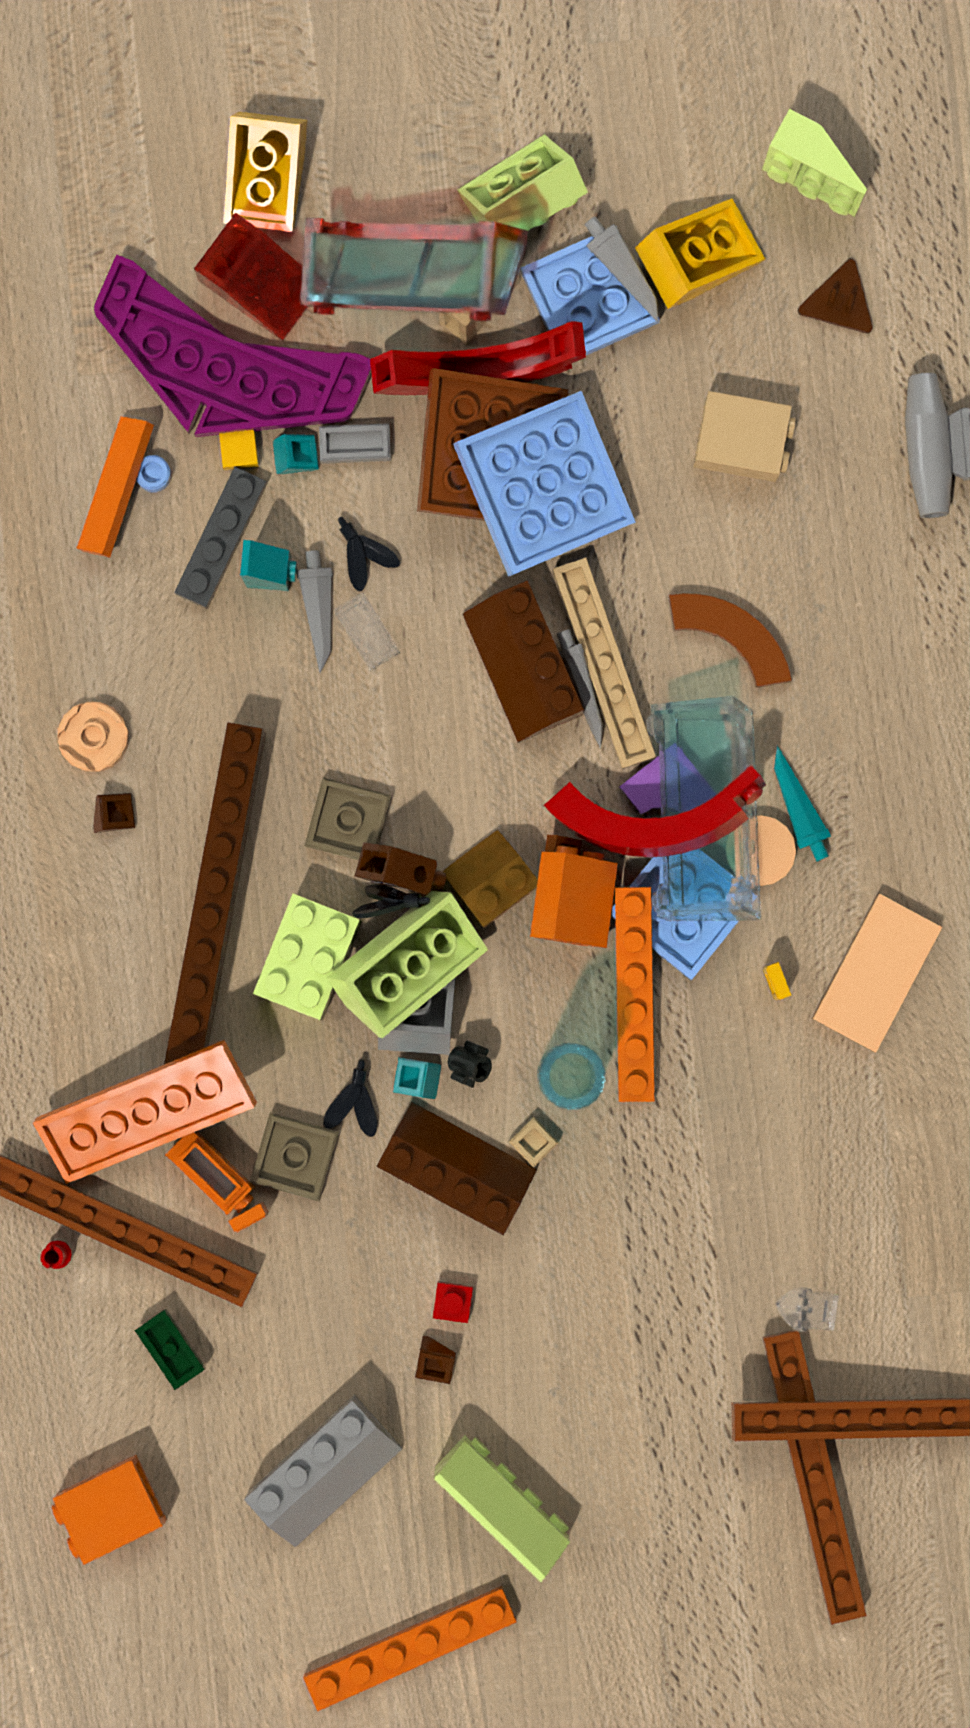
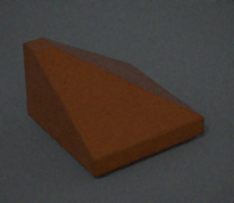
(113, 813)
(435, 1361)

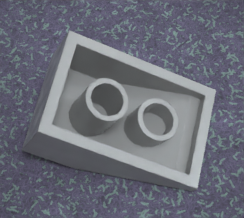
(425, 1029)

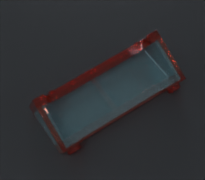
(411, 267)

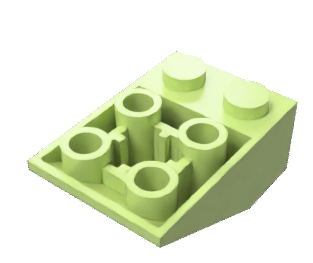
(813, 164)

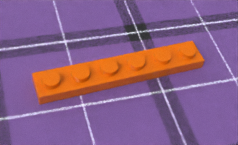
(635, 994)
(409, 1648)

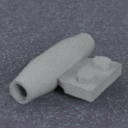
(935, 445)

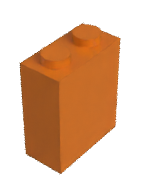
(574, 897)
(108, 1510)

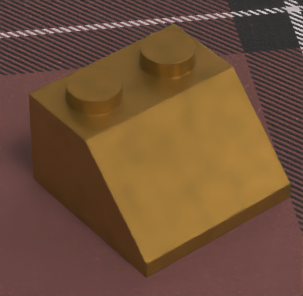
(491, 878)

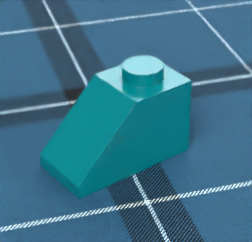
(267, 566)

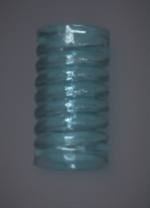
(595, 1085)

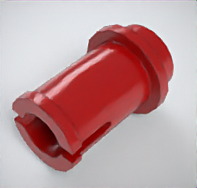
(63, 1250)

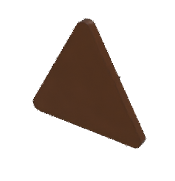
(840, 301)

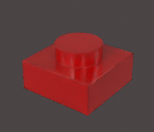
(452, 1302)

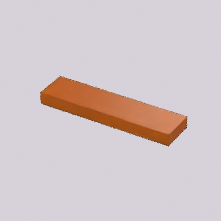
(115, 486)

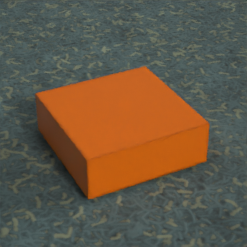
(249, 1217)

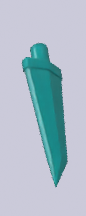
(805, 820)

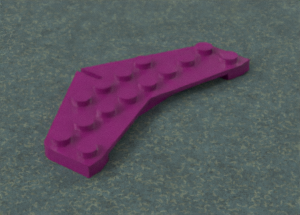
(236, 381)

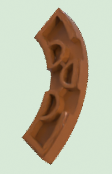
(737, 628)

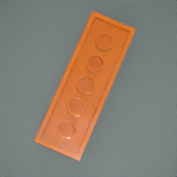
(145, 1112)

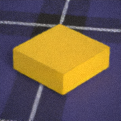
(238, 449)
(776, 981)

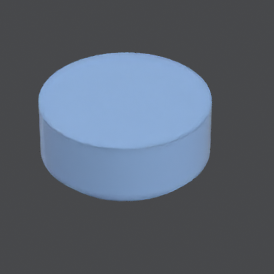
(154, 474)

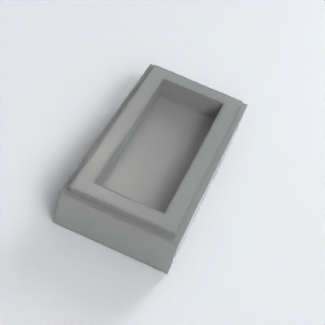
(354, 443)

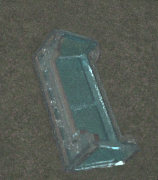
(700, 754)

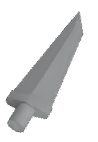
(617, 258)
(316, 593)
(576, 666)

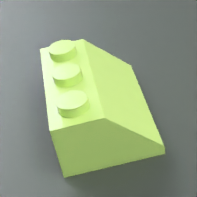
(525, 186)

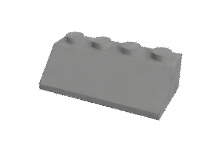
(322, 1472)

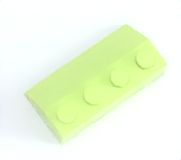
(407, 963)
(502, 1506)

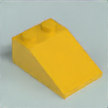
(264, 169)
(699, 252)

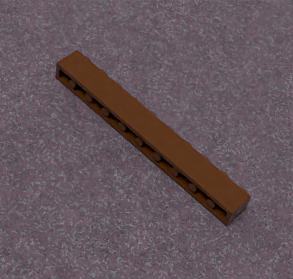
(216, 890)

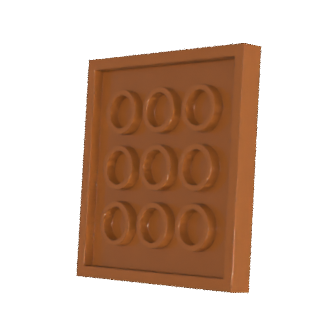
(455, 410)

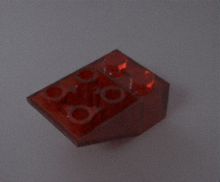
(254, 276)

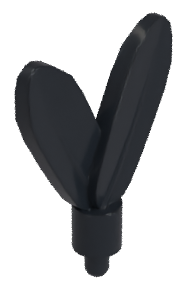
(358, 549)
(389, 901)
(355, 1096)

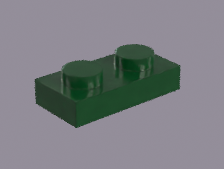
(170, 1349)

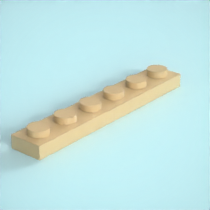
(604, 663)

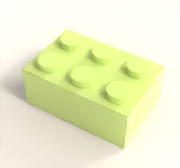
(304, 952)

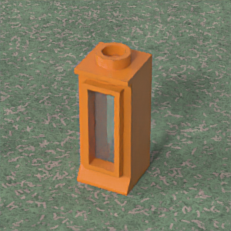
(211, 1172)

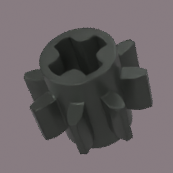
(469, 1064)

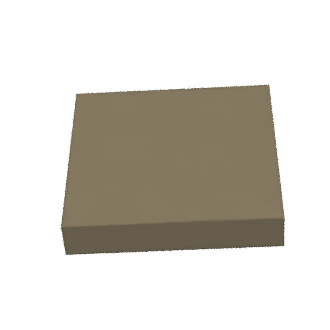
(346, 818)
(294, 1156)

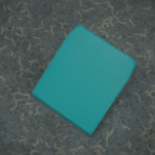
(295, 453)
(417, 1078)

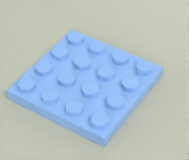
(544, 483)

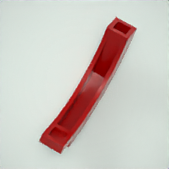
(522, 361)
(657, 835)

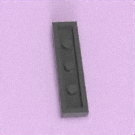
(220, 537)

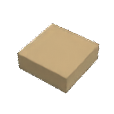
(533, 1142)

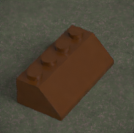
(523, 662)
(457, 1168)

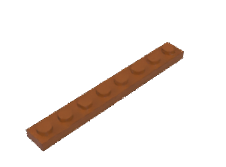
(125, 1232)
(850, 1419)
(816, 1485)

